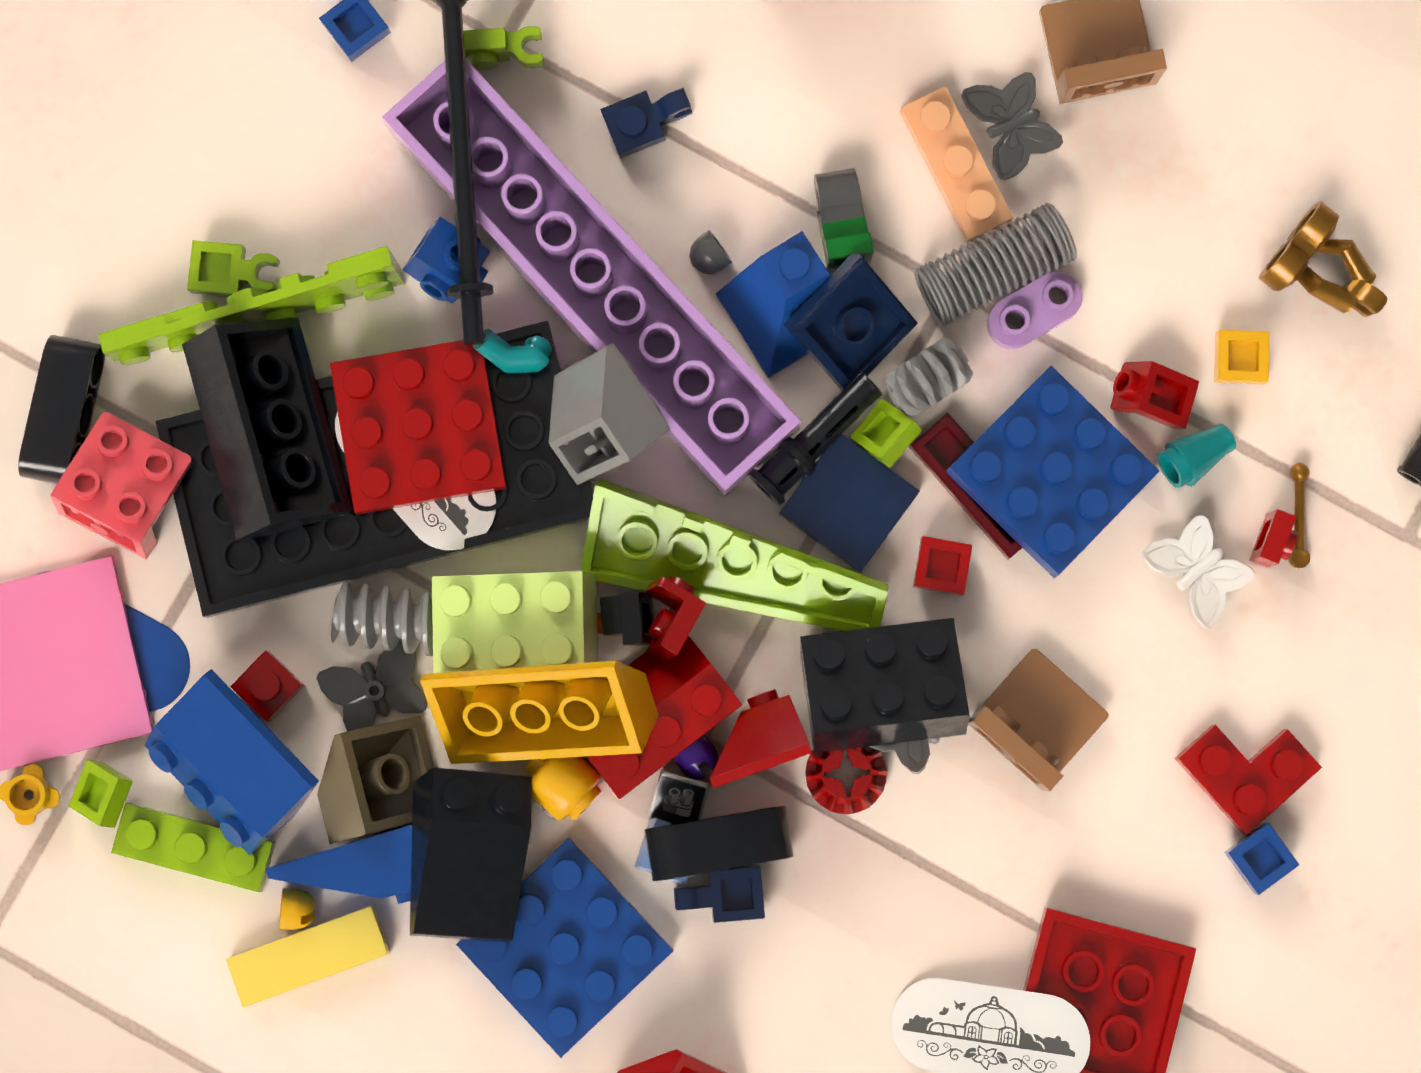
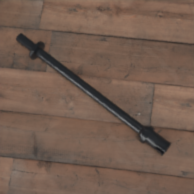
(470, 288)

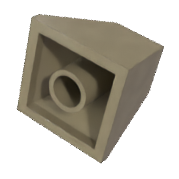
(372, 778)

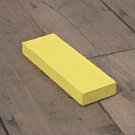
(307, 956)

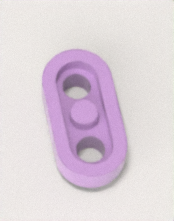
(1035, 309)

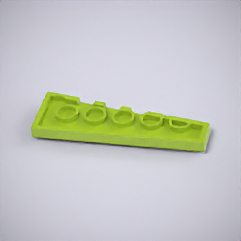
(364, 274)
(642, 539)

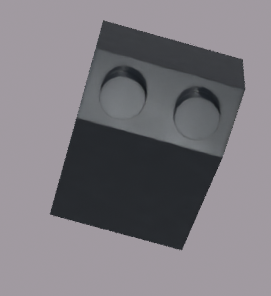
(468, 853)

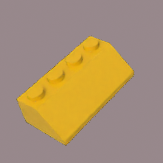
(541, 711)

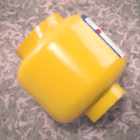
(563, 786)

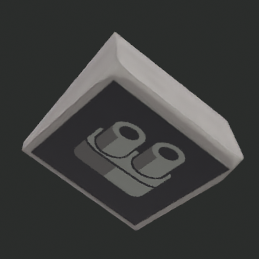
(678, 798)

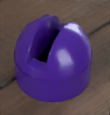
(694, 755)

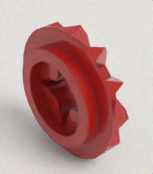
(830, 792)

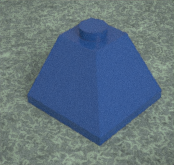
(769, 295)

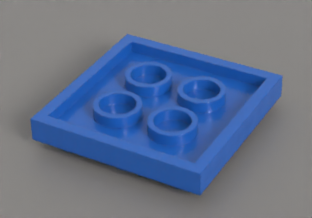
(1052, 471)
(571, 949)

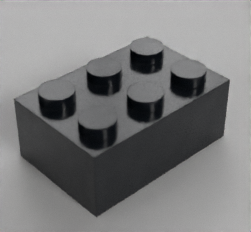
(884, 685)

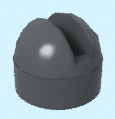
(708, 254)

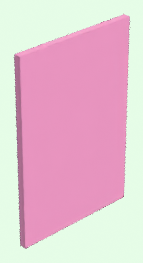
(67, 665)

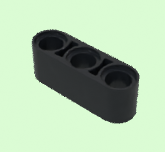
(60, 407)
(718, 843)

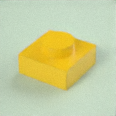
(1241, 357)

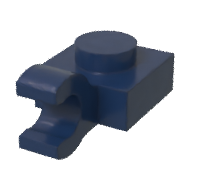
(638, 122)
(732, 895)

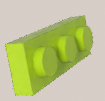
(189, 847)

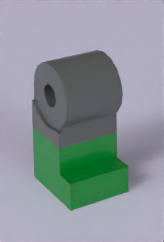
(841, 217)

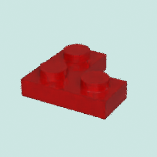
(1245, 788)

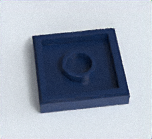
(851, 322)
(849, 503)

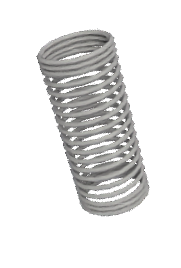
(934, 283)

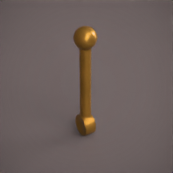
(1299, 557)

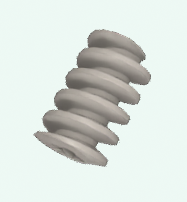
(383, 618)

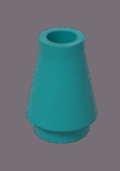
(1195, 455)

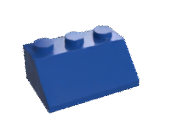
(230, 763)

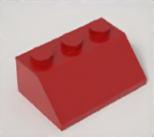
(689, 704)

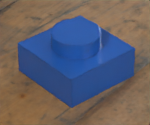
(354, 26)
(1261, 858)

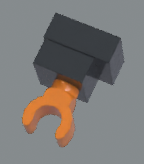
(626, 616)

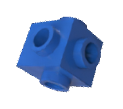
(436, 260)

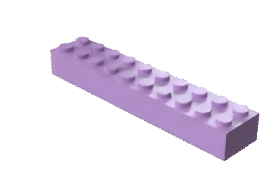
(598, 278)

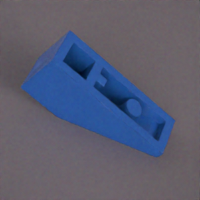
(365, 867)

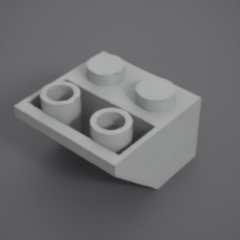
(601, 415)

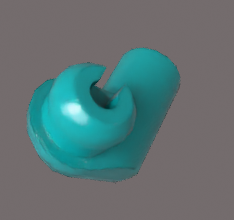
(515, 359)

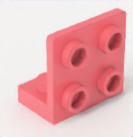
(120, 483)

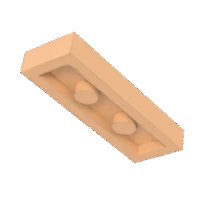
(956, 164)

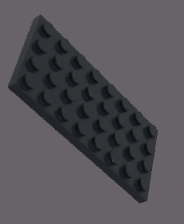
(353, 546)

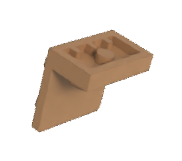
(1099, 48)
(1038, 719)

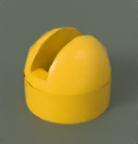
(296, 909)

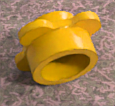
(14, 794)

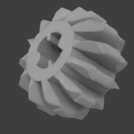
(928, 377)

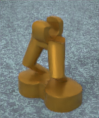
(1313, 237)

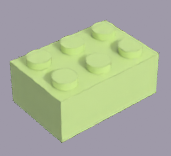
(513, 620)

